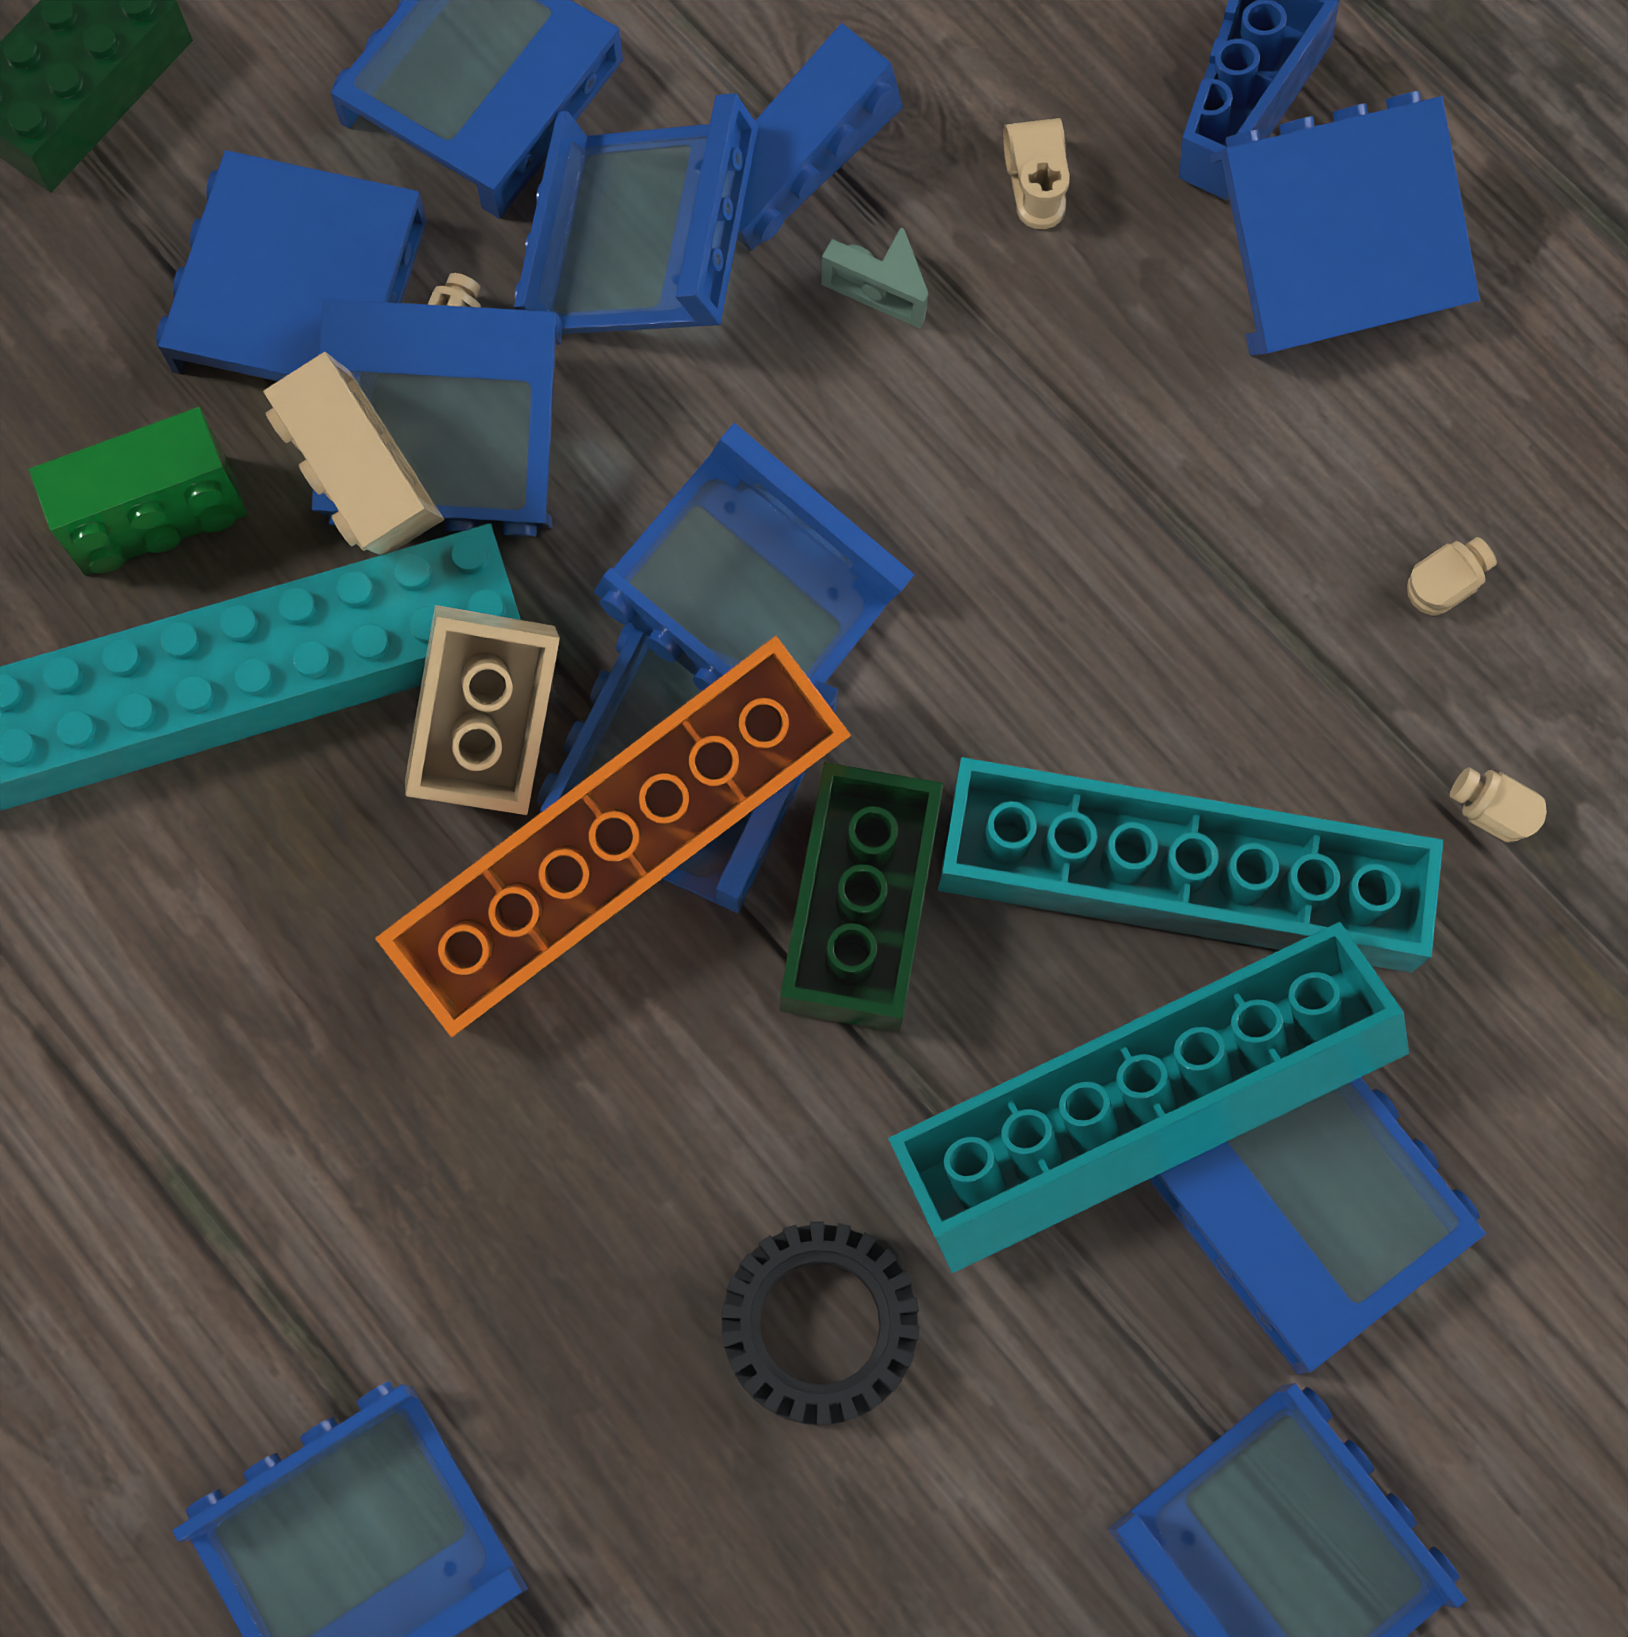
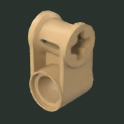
(1038, 170)

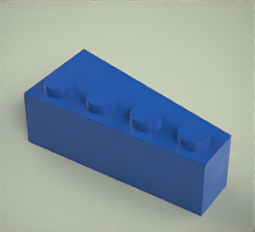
(1252, 78)
(815, 128)

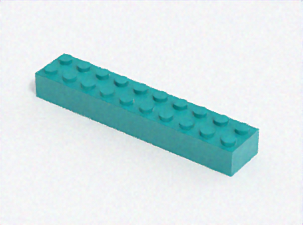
(236, 666)

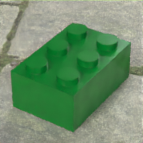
(139, 492)

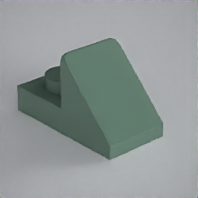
(886, 285)

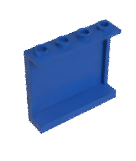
(1348, 222)
(272, 251)

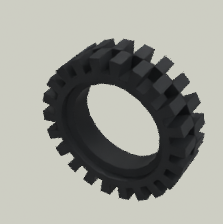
(896, 1314)

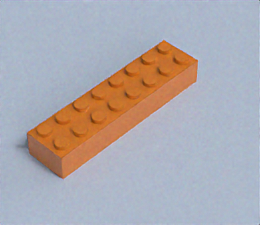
(613, 836)

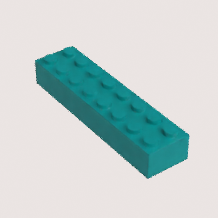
(1188, 863)
(1150, 1095)

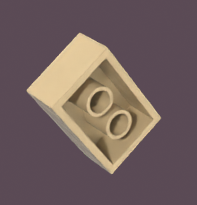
(350, 456)
(481, 710)

